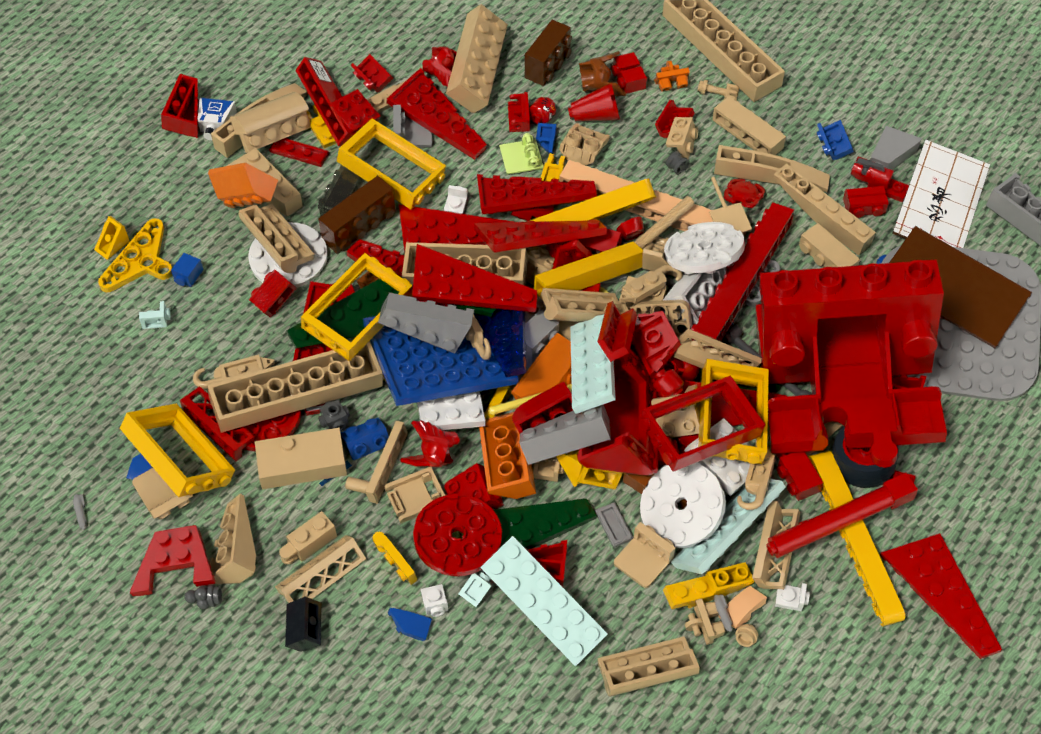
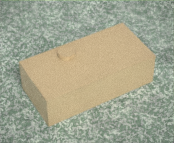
(300, 458)

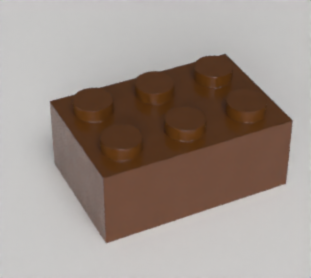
(548, 53)

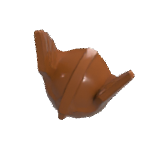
(597, 74)

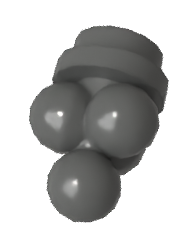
(205, 596)

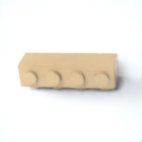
(748, 127)

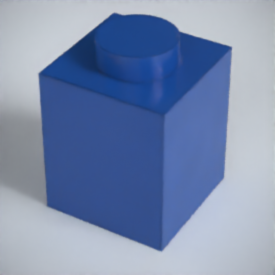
(187, 270)

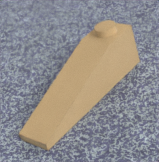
(236, 547)

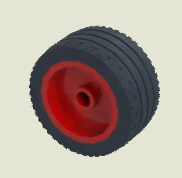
(857, 465)

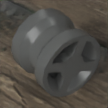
(677, 162)

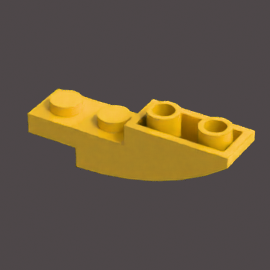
(715, 582)

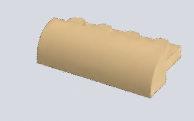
(271, 121)
(276, 236)
(577, 305)
(647, 666)

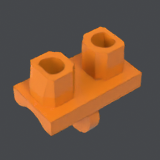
(672, 73)

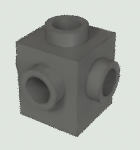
(334, 415)

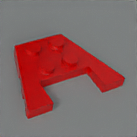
(173, 551)

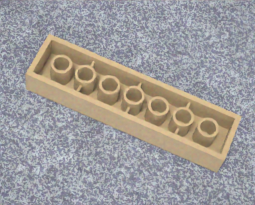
(725, 46)
(293, 387)

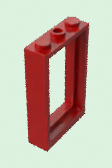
(736, 400)

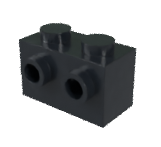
(303, 624)

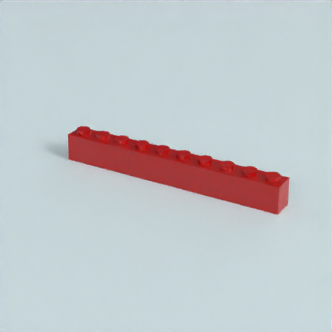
(744, 273)

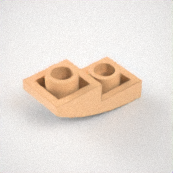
(743, 605)

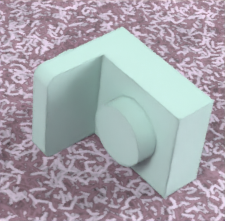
(155, 319)
(476, 588)

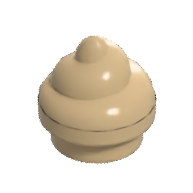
(746, 635)

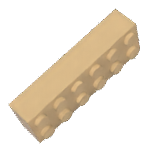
(477, 59)
(507, 264)

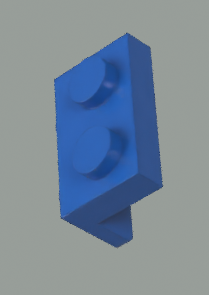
(835, 139)
(365, 438)

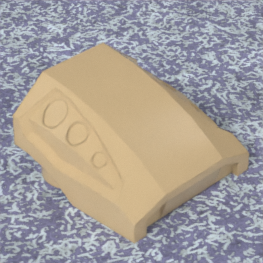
(583, 144)

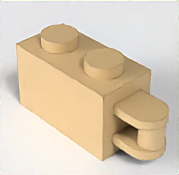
(308, 539)

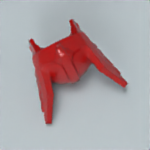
(440, 64)
(434, 445)

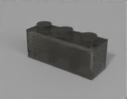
(342, 186)

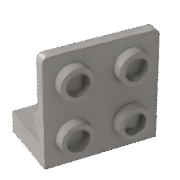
(410, 129)

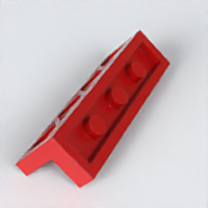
(616, 331)
(211, 428)

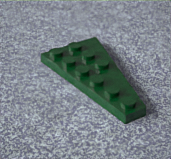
(347, 314)
(543, 522)

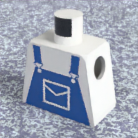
(213, 114)

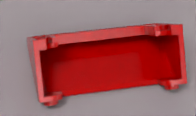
(629, 445)

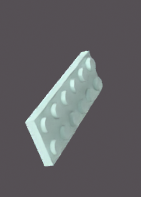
(590, 368)
(734, 522)
(544, 601)

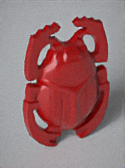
(744, 192)

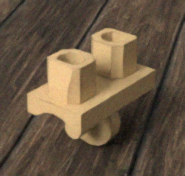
(704, 612)

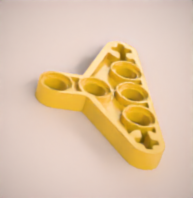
(134, 266)

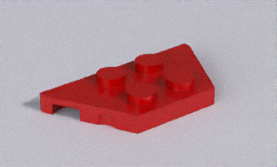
(654, 341)

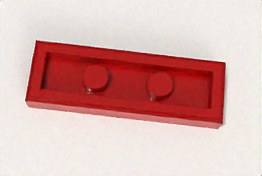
(299, 151)

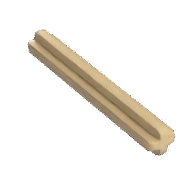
(665, 222)

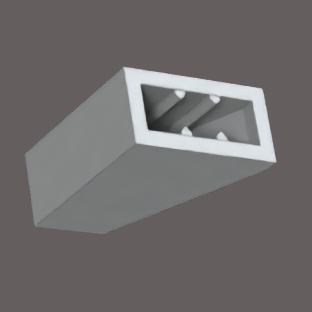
(894, 147)

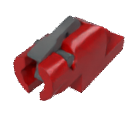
(878, 175)

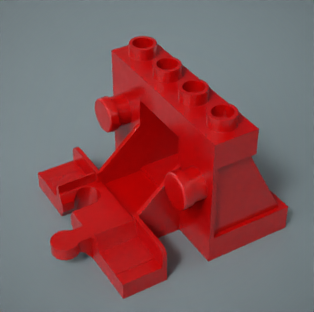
(848, 338)

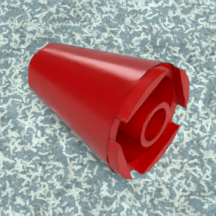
(596, 106)

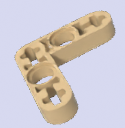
(670, 311)

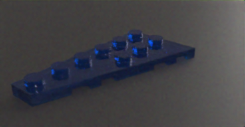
(507, 339)

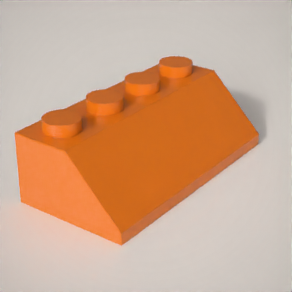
(242, 185)
(547, 370)
(504, 460)

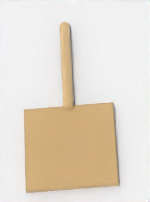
(730, 214)

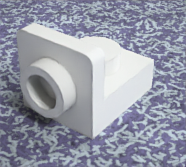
(456, 199)
(792, 597)
(434, 600)

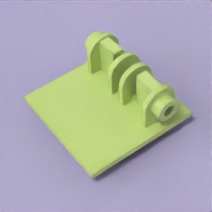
(521, 155)

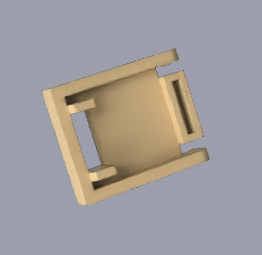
(411, 493)

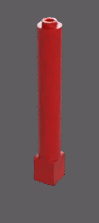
(891, 495)

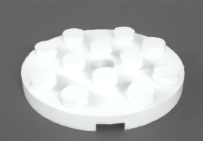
(704, 247)
(262, 263)
(703, 509)

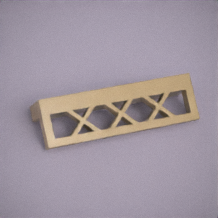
(696, 351)
(764, 561)
(320, 563)

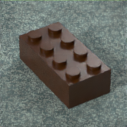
(357, 215)

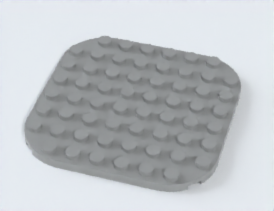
(976, 369)

